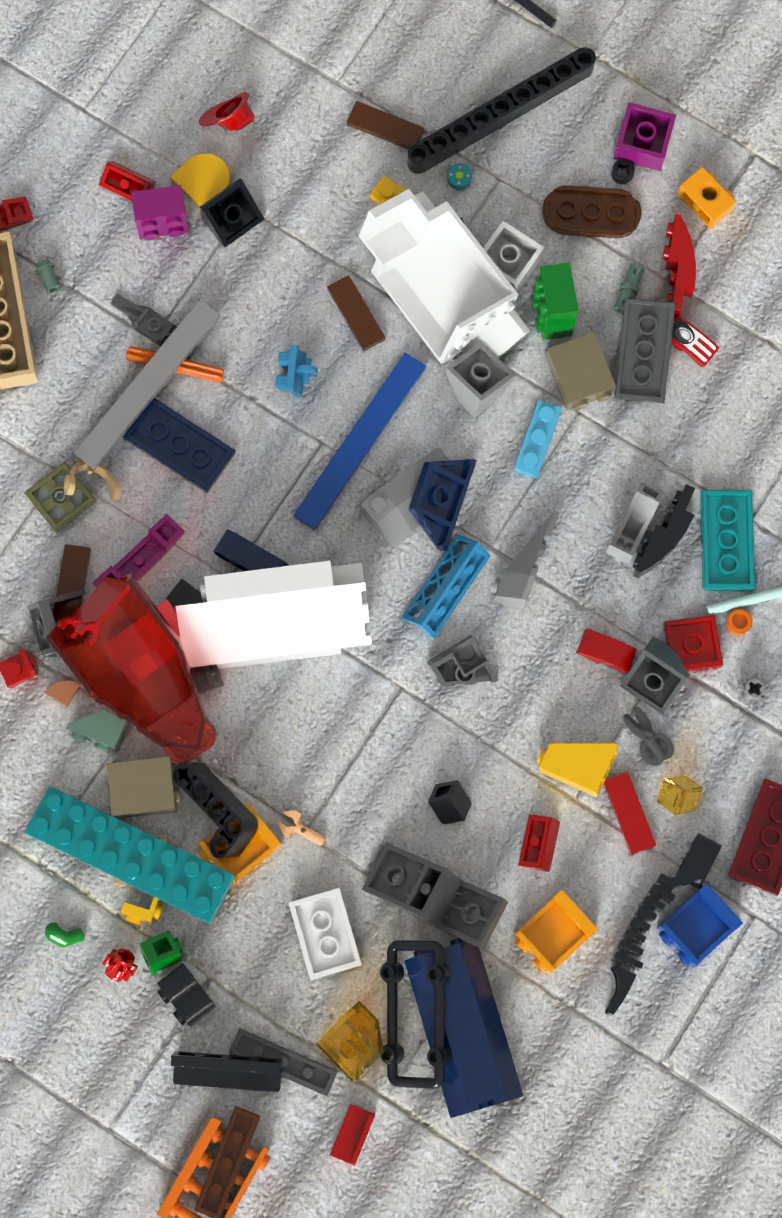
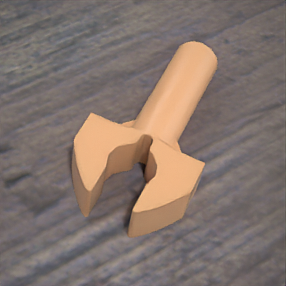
(300, 828)

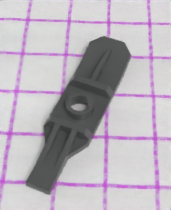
(142, 317)

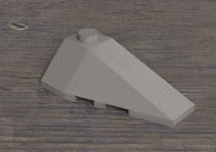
(389, 505)
(519, 577)

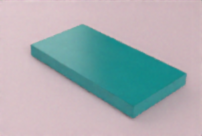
(727, 540)

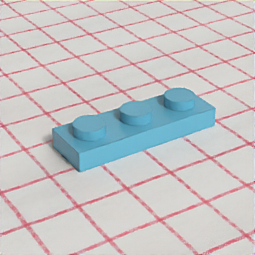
(537, 439)

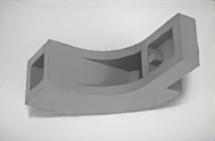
(634, 523)

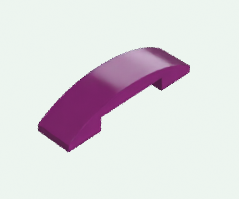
(146, 552)

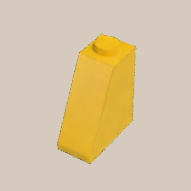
(579, 764)

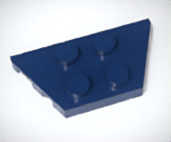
(440, 498)

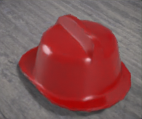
(231, 114)

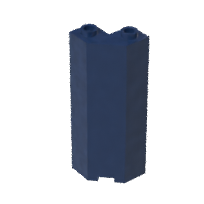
(481, 1059)

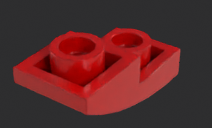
(606, 650)

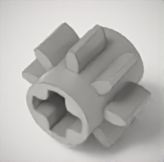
(752, 698)

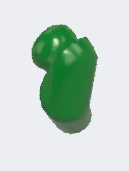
(62, 938)

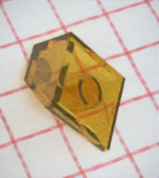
(353, 1042)

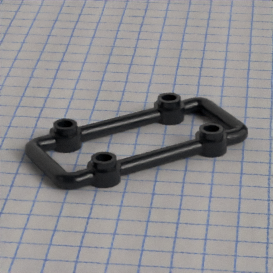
(439, 975)

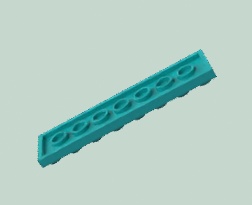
(130, 855)

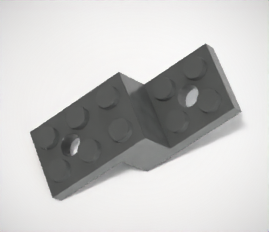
(435, 895)

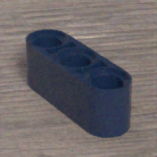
(245, 554)

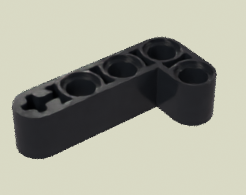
(220, 806)

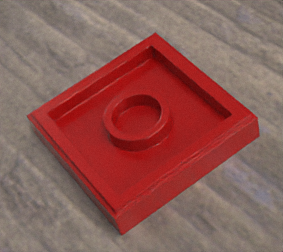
(695, 642)

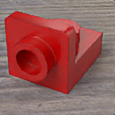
(18, 668)

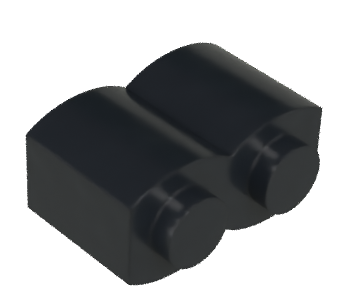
(185, 995)

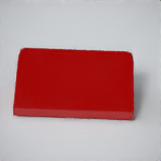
(124, 180)
(539, 843)

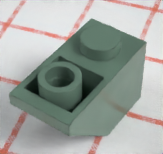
(100, 728)

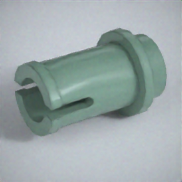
(48, 276)

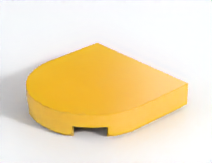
(202, 177)

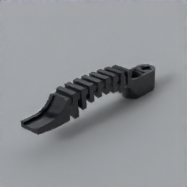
(691, 871)

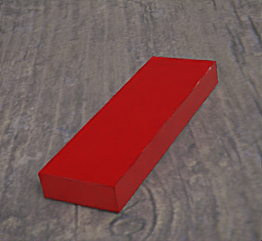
(629, 813)

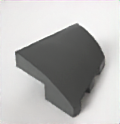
(462, 665)

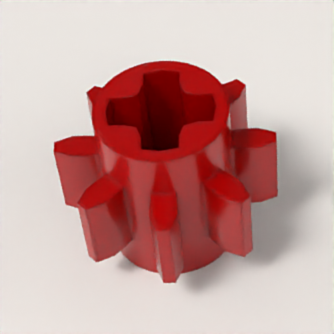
(120, 965)

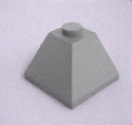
(478, 379)

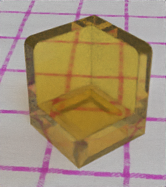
(679, 794)

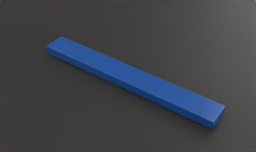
(359, 441)

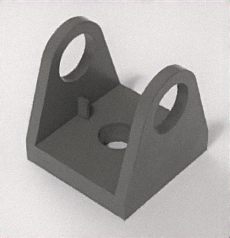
(44, 621)

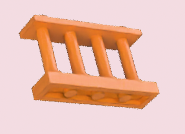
(200, 1157)

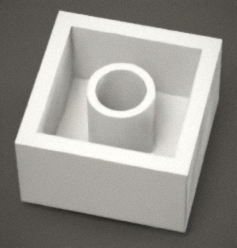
(514, 254)

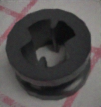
(622, 163)

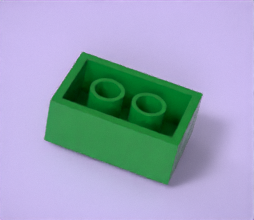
(555, 301)

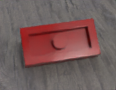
(352, 1134)

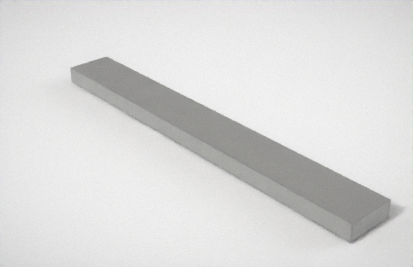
(146, 385)

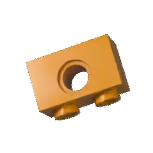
(709, 211)

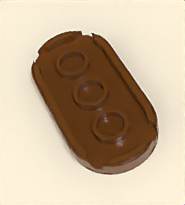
(591, 212)

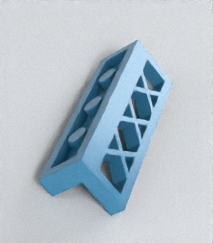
(450, 587)

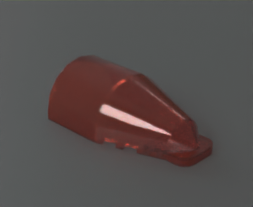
(141, 674)

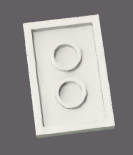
(325, 934)

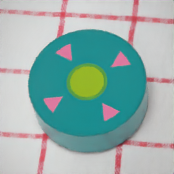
(459, 176)

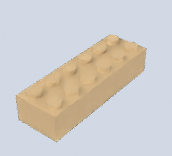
(16, 347)

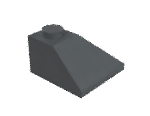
(656, 676)

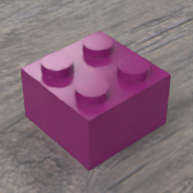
(644, 136)
(160, 212)

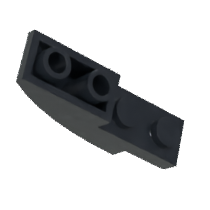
(663, 541)

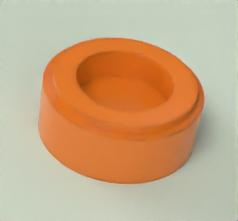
(739, 622)

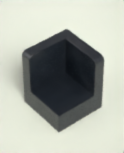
(450, 802)

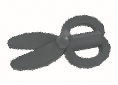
(645, 732)

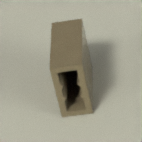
(580, 372)
(142, 787)

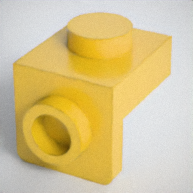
(136, 914)

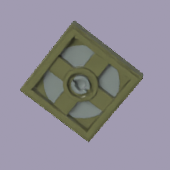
(52, 502)

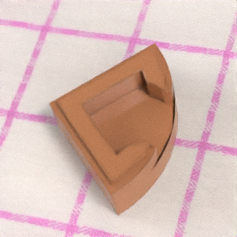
(63, 691)

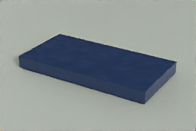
(179, 445)

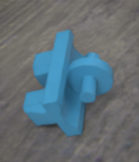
(298, 371)

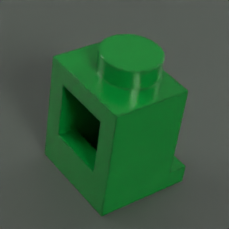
(157, 945)

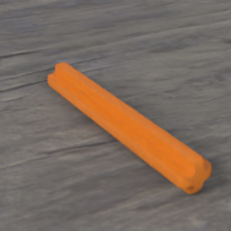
(187, 367)

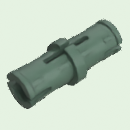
(629, 287)

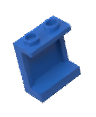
(699, 926)

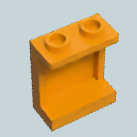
(257, 851)
(554, 933)

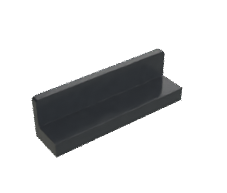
(227, 1071)

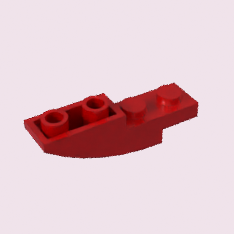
(680, 261)

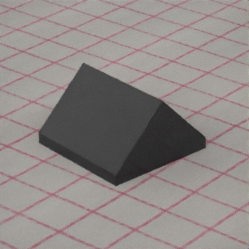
(231, 213)

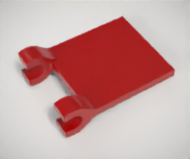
(95, 609)

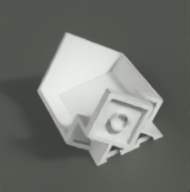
(441, 277)
(276, 615)

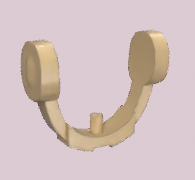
(114, 486)

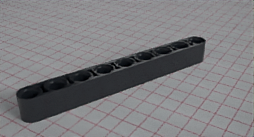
(495, 119)

